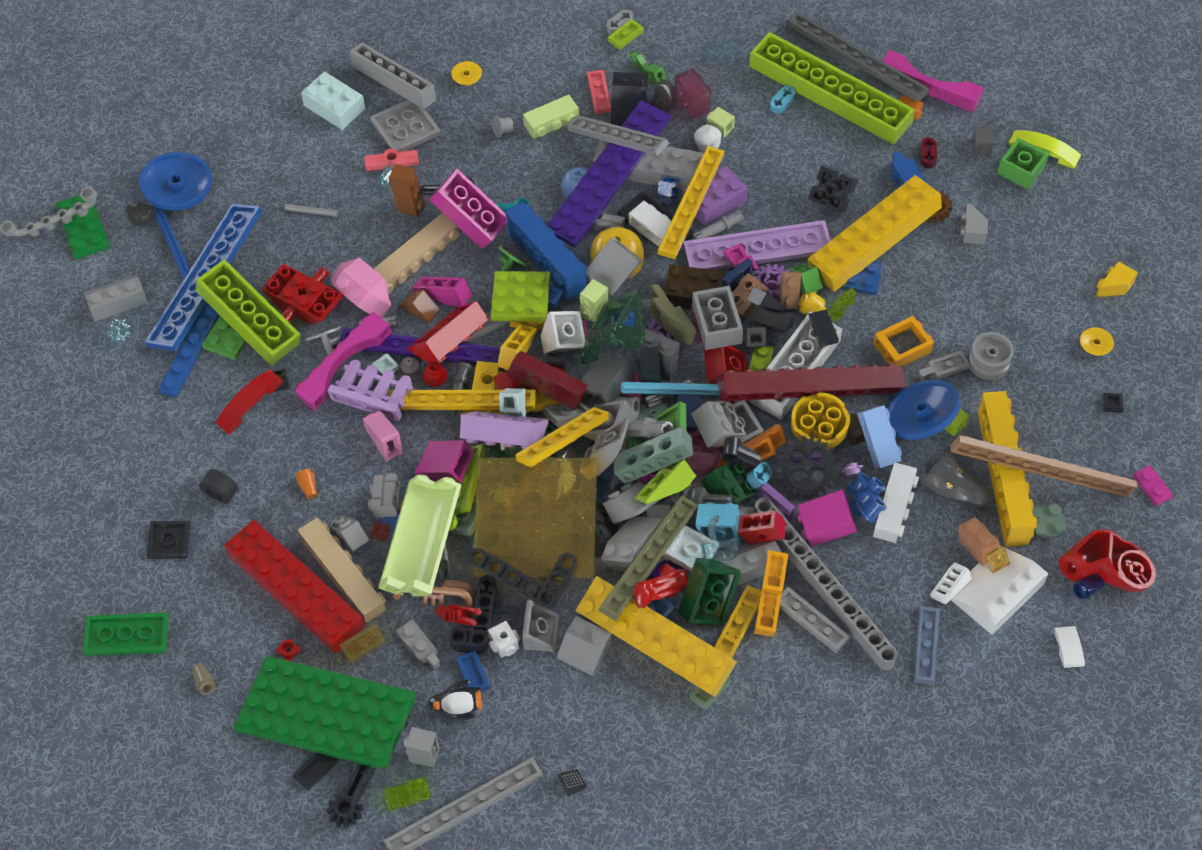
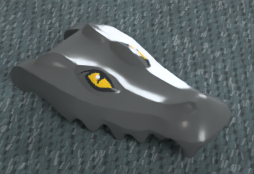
(952, 481)

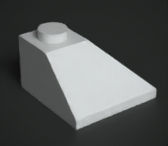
(562, 332)

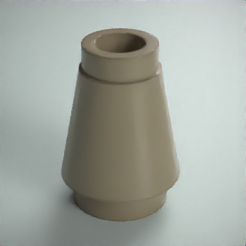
(203, 679)

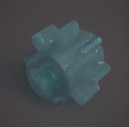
(123, 329)

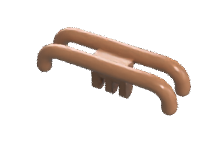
(450, 587)

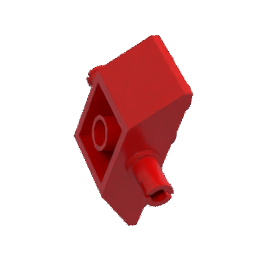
(301, 295)

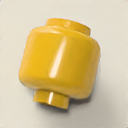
(811, 302)

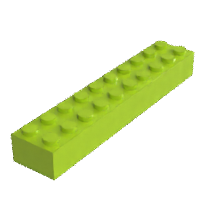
(831, 88)

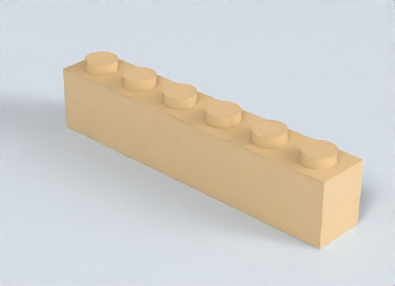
(417, 251)
(342, 570)

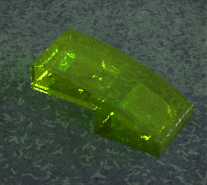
(838, 308)
(406, 795)

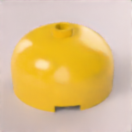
(623, 235)
(822, 417)

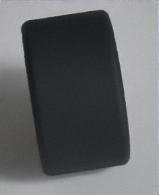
(218, 486)

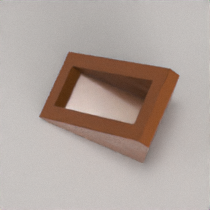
(420, 305)

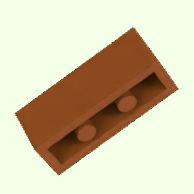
(406, 190)

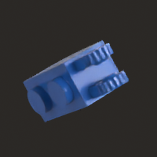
(904, 169)

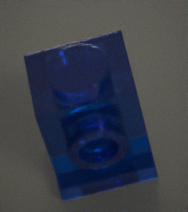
(667, 191)

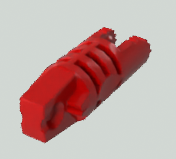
(458, 614)

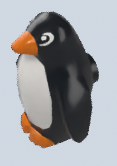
(458, 700)

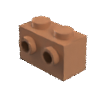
(742, 292)
(977, 539)

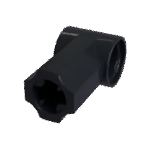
(735, 452)

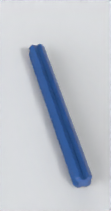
(171, 241)

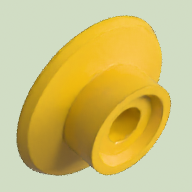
(466, 73)
(1102, 339)

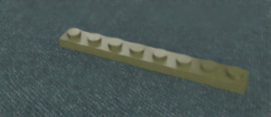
(648, 557)

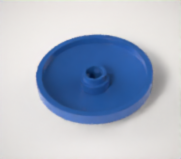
(175, 181)
(923, 409)

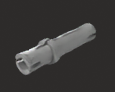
(723, 224)

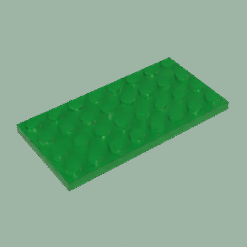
(325, 712)

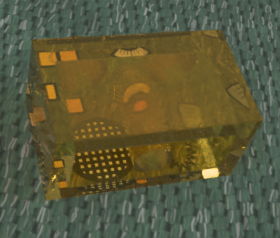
(362, 643)

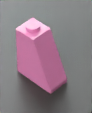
(383, 435)

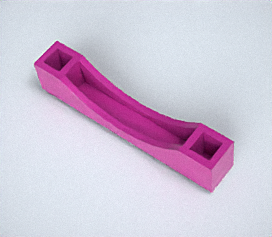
(961, 94)
(368, 334)

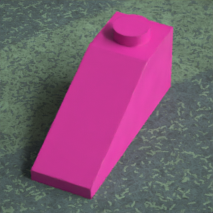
(446, 290)

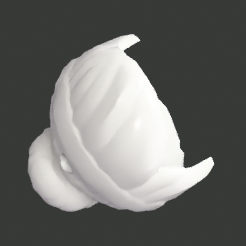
(707, 136)

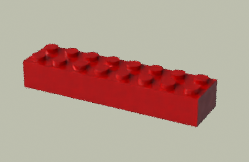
(294, 586)

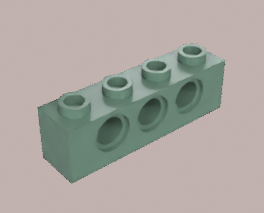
(653, 455)

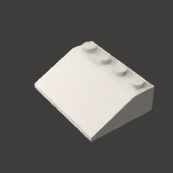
(998, 595)

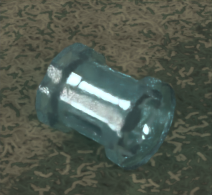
(383, 180)

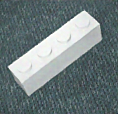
(896, 499)

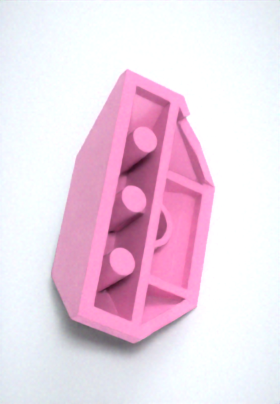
(362, 286)

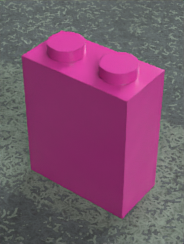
(445, 460)
(826, 518)

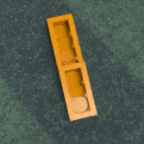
(771, 593)

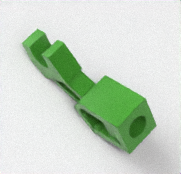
(654, 71)

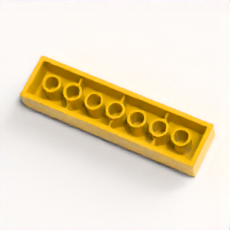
(875, 232)
(1008, 483)
(660, 640)

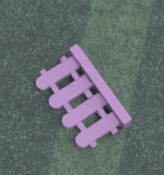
(367, 400)

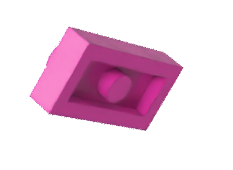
(1153, 485)

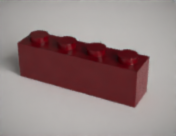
(547, 380)

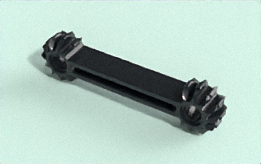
(350, 800)

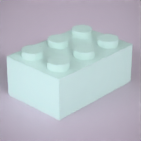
(333, 100)

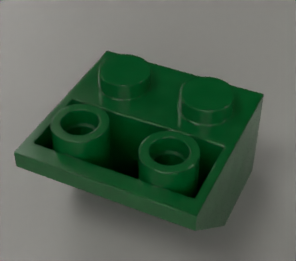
(731, 481)

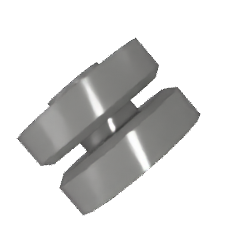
(991, 356)

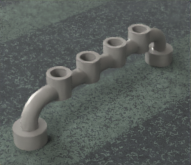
(88, 194)

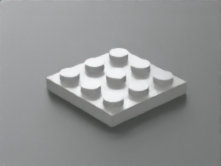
(405, 126)

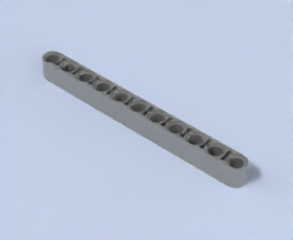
(833, 588)

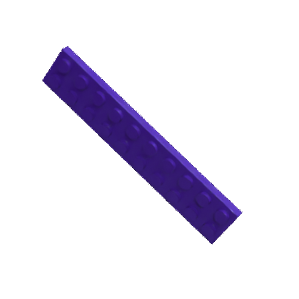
(604, 178)

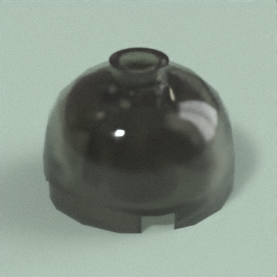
(664, 96)

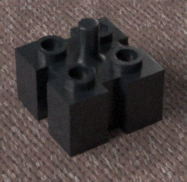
(833, 189)

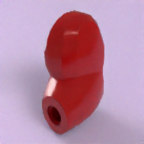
(1111, 558)

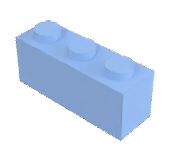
(880, 436)

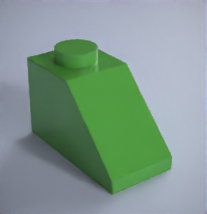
(809, 278)

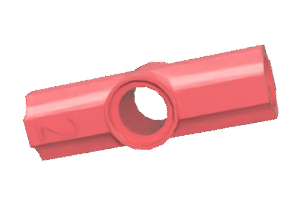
(390, 158)

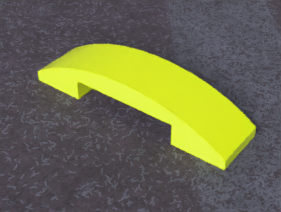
(1056, 148)

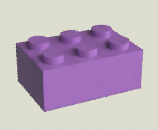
(723, 195)

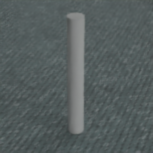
(311, 210)

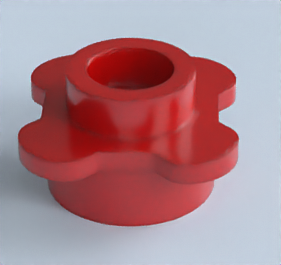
(288, 644)

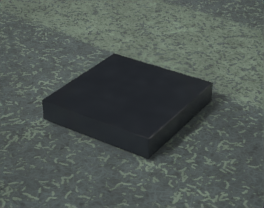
(168, 540)

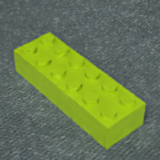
(247, 312)

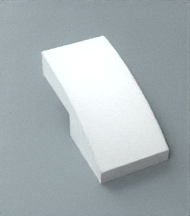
(1069, 647)

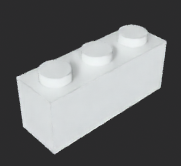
(649, 222)

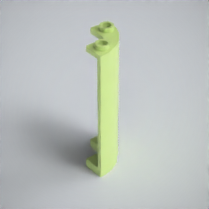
(420, 536)

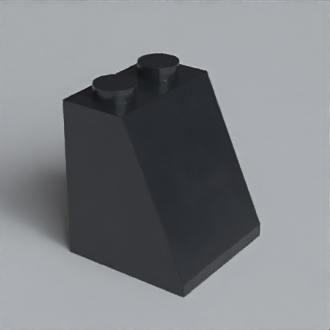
(627, 92)

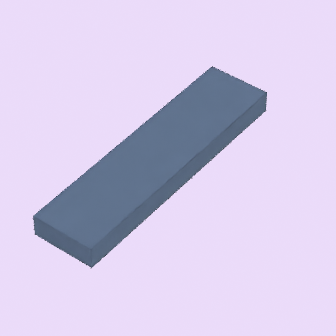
(926, 645)

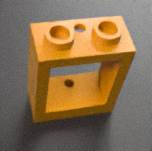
(889, 352)

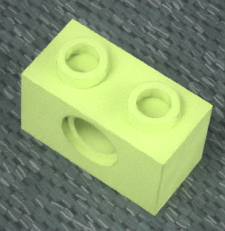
(592, 300)

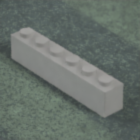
(393, 75)

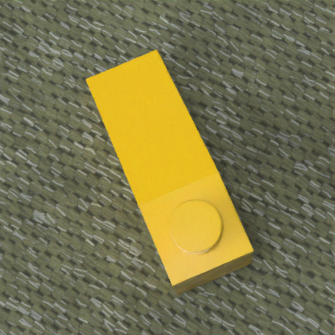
(518, 341)

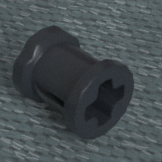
(556, 361)

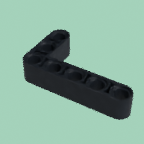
(523, 580)

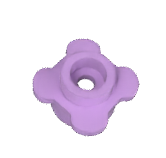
(852, 469)

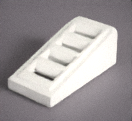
(955, 572)

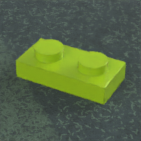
(625, 34)
(761, 358)

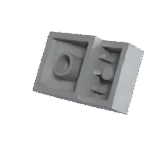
(608, 445)

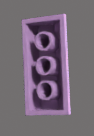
(501, 428)

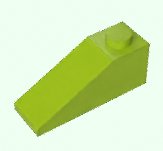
(667, 482)

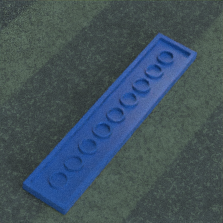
(186, 302)

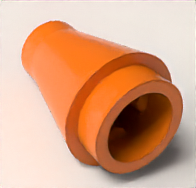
(306, 481)

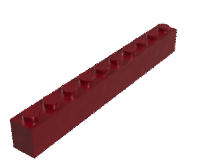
(808, 382)

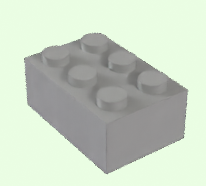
(717, 317)

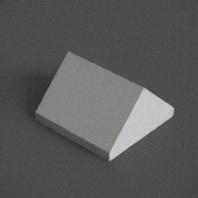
(539, 628)

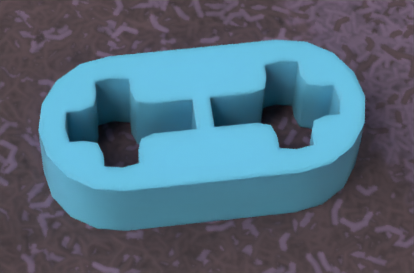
(785, 101)
(759, 475)

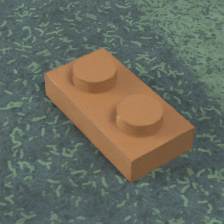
(790, 289)

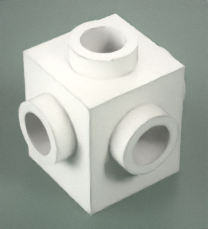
(503, 639)

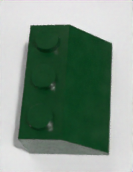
(709, 592)

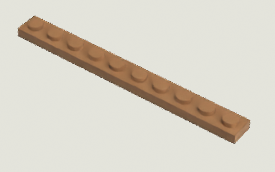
(1043, 466)

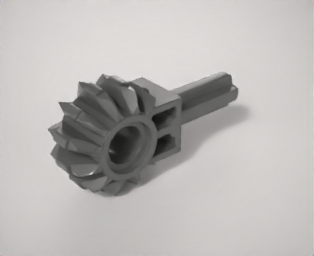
(700, 496)

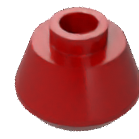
(434, 375)

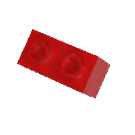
(761, 527)

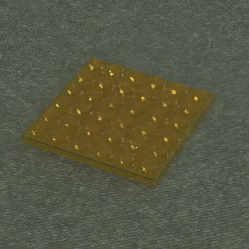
(536, 514)

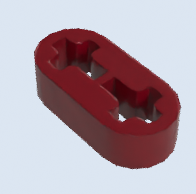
(932, 152)

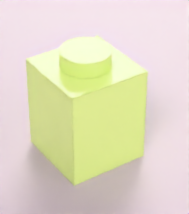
(722, 120)

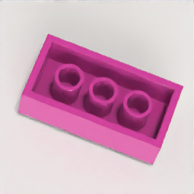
(469, 208)

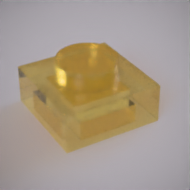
(997, 559)

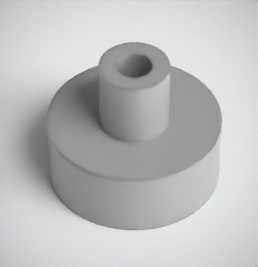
(410, 366)

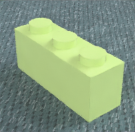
(550, 116)

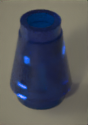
(1086, 587)

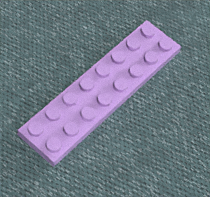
(763, 245)

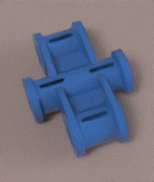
(867, 501)

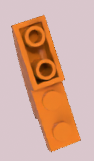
(763, 443)

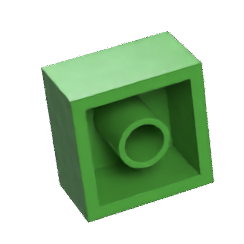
(1023, 163)

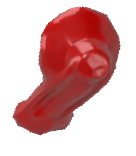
(666, 584)

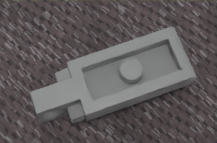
(944, 366)
(418, 644)

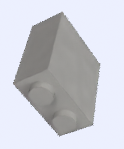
(613, 266)

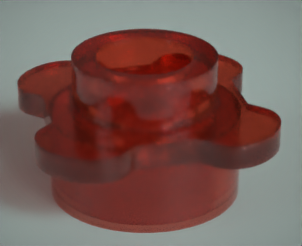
(383, 535)

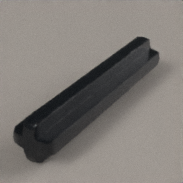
(656, 399)

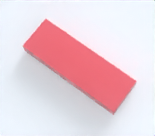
(599, 91)

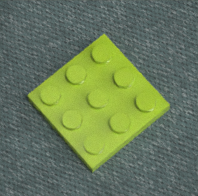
(520, 296)

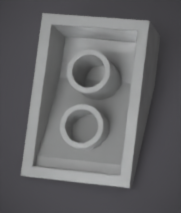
(629, 541)

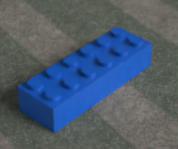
(546, 250)

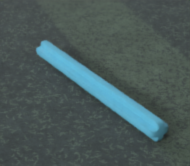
(669, 388)

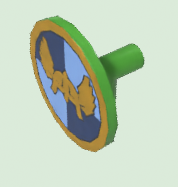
(513, 256)

